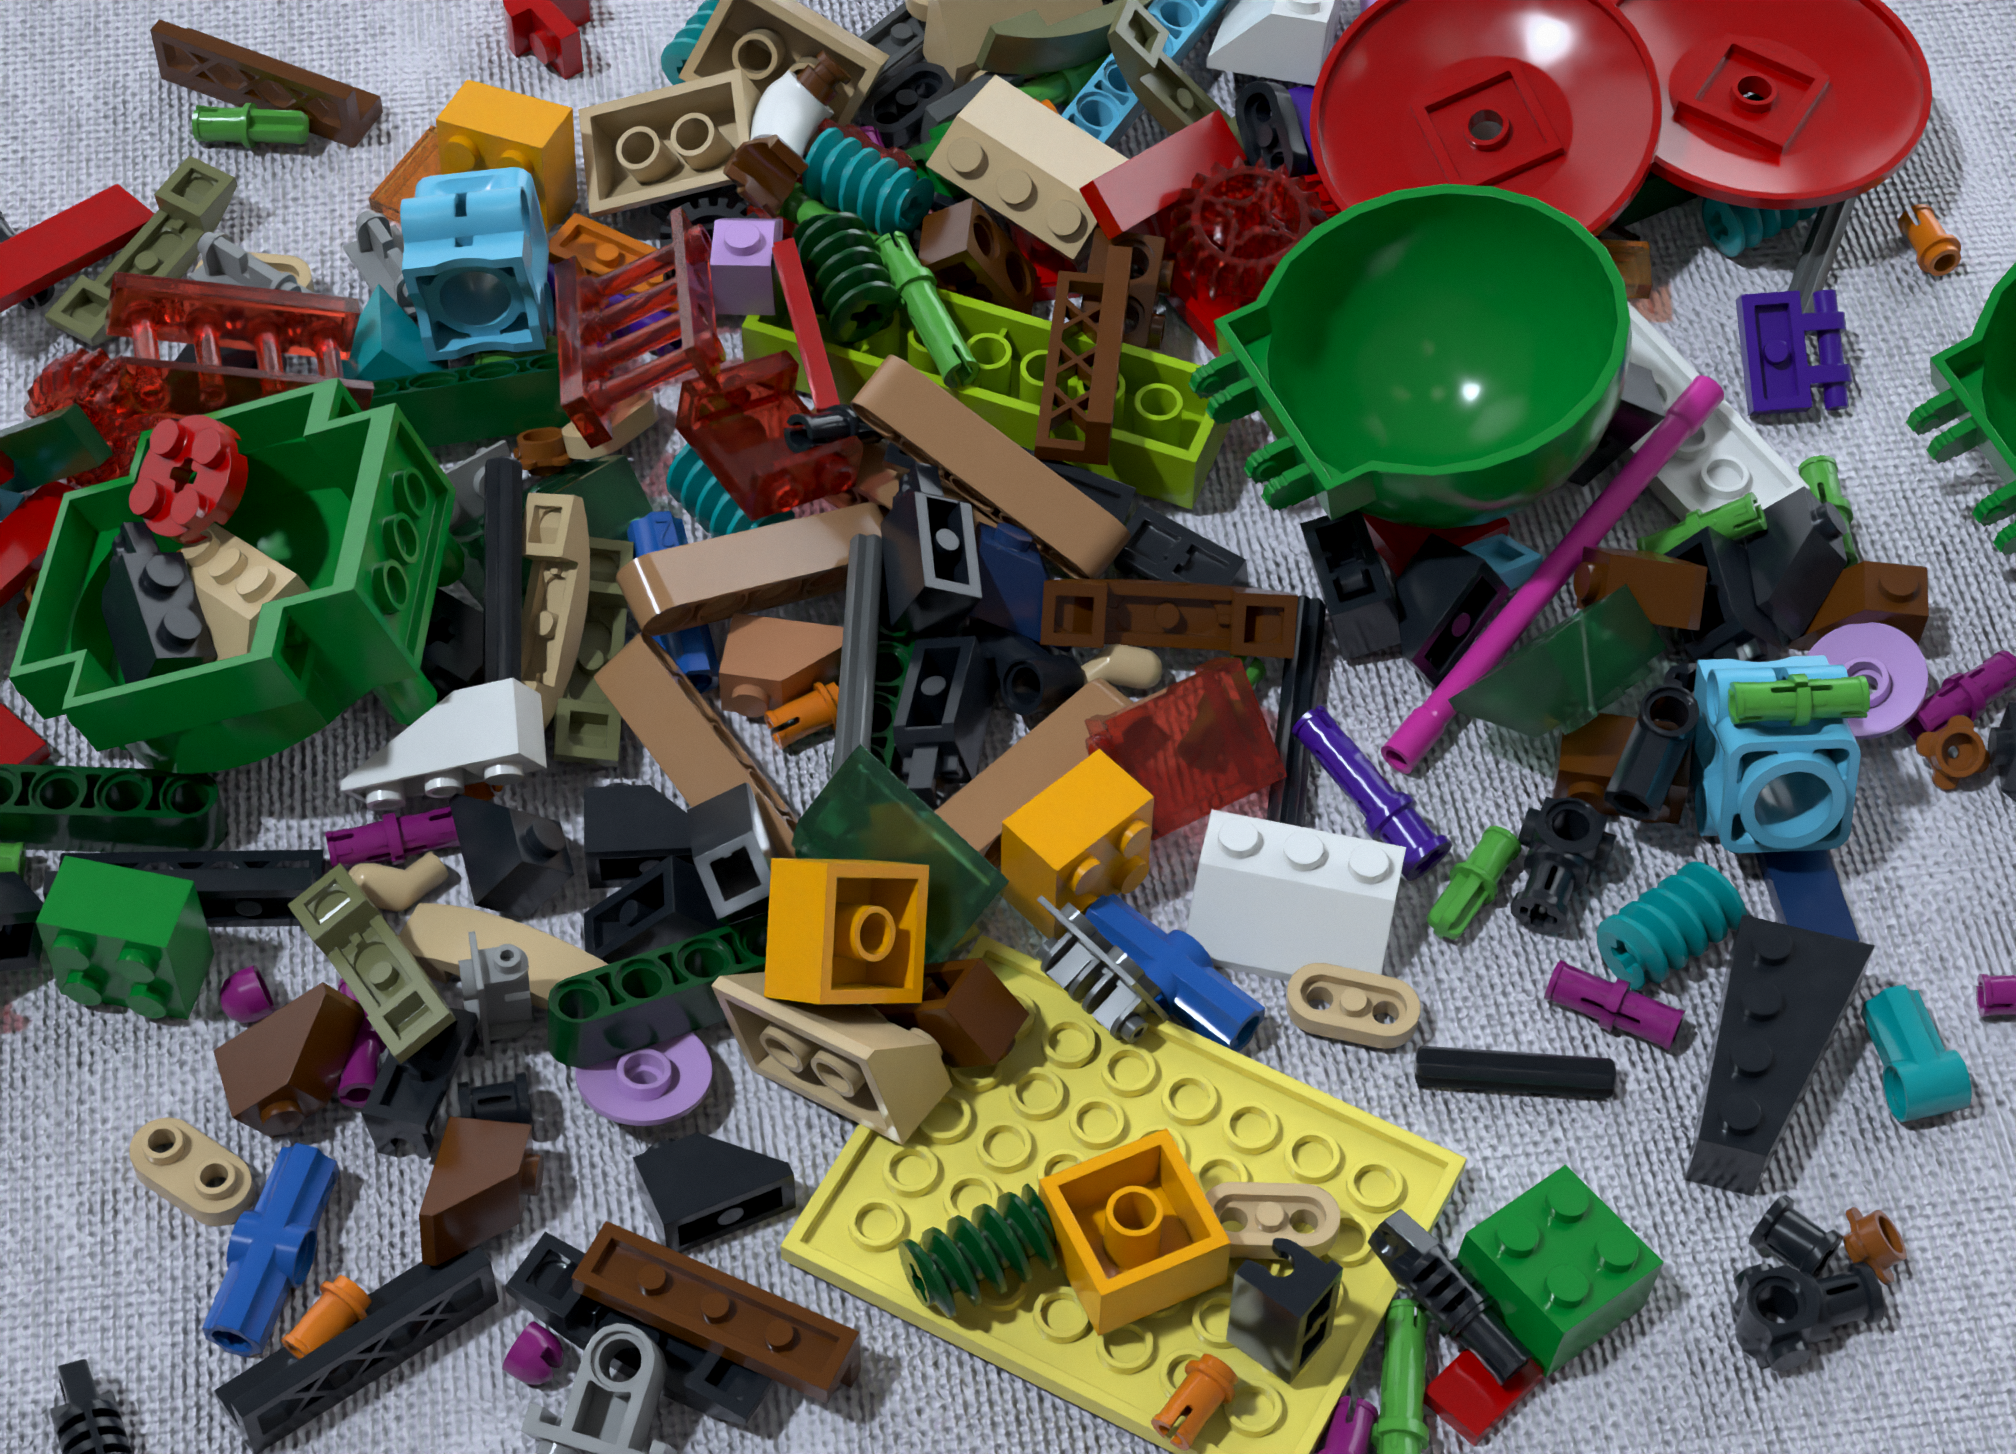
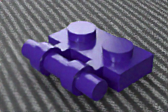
(1776, 355)

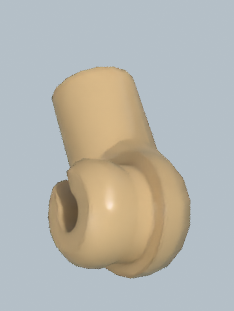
(1124, 666)
(398, 888)

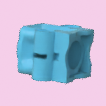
(477, 263)
(1767, 780)

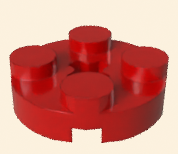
(163, 491)

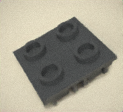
(1099, 973)

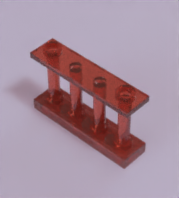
(227, 317)
(586, 327)

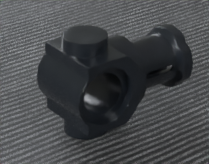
(1559, 865)
(1805, 1306)

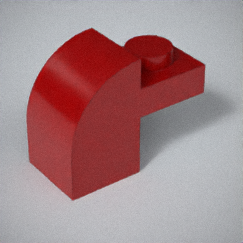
(549, 31)

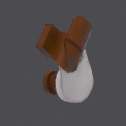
(780, 130)

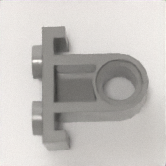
(605, 1413)

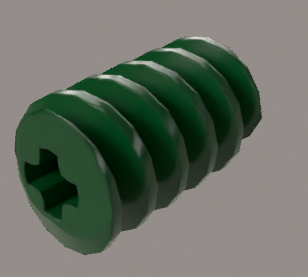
(846, 274)
(979, 1250)

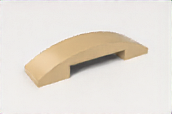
(556, 593)
(440, 939)

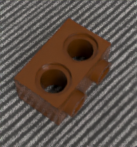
(976, 257)
(1143, 292)

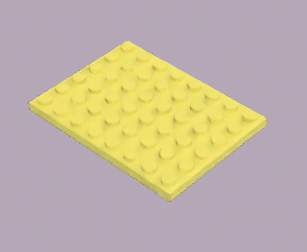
(1080, 1094)

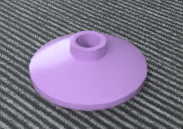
(1887, 661)
(649, 1083)

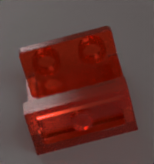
(744, 443)
(1192, 744)

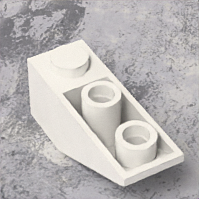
(465, 739)

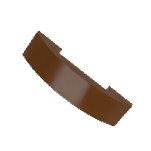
(1168, 616)

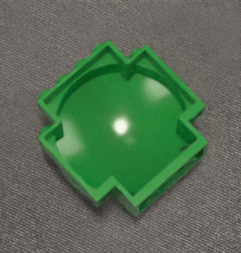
(326, 494)

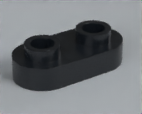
(901, 103)
(1274, 136)

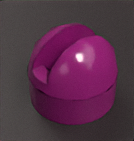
(246, 996)
(533, 1354)

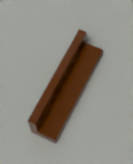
(246, 76)
(1103, 357)
(719, 1312)

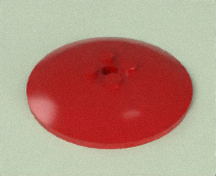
(1555, 74)
(1838, 90)

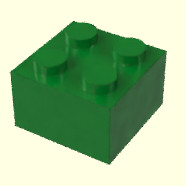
(126, 938)
(1559, 1268)

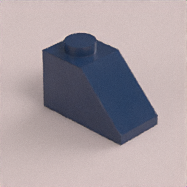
(1010, 580)

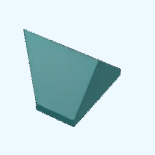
(387, 343)

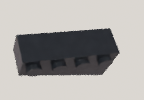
(1771, 1030)

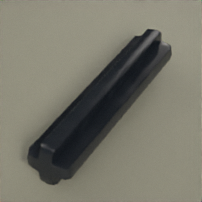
(1515, 1071)

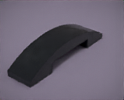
(692, 1374)

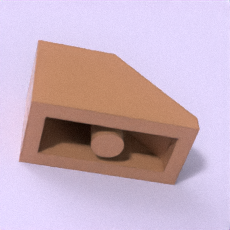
(775, 662)

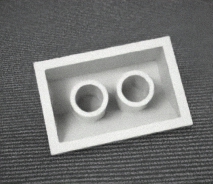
(1276, 38)
(1292, 897)

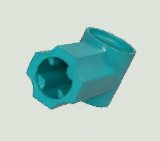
(1917, 1070)

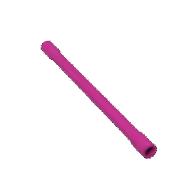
(1428, 721)

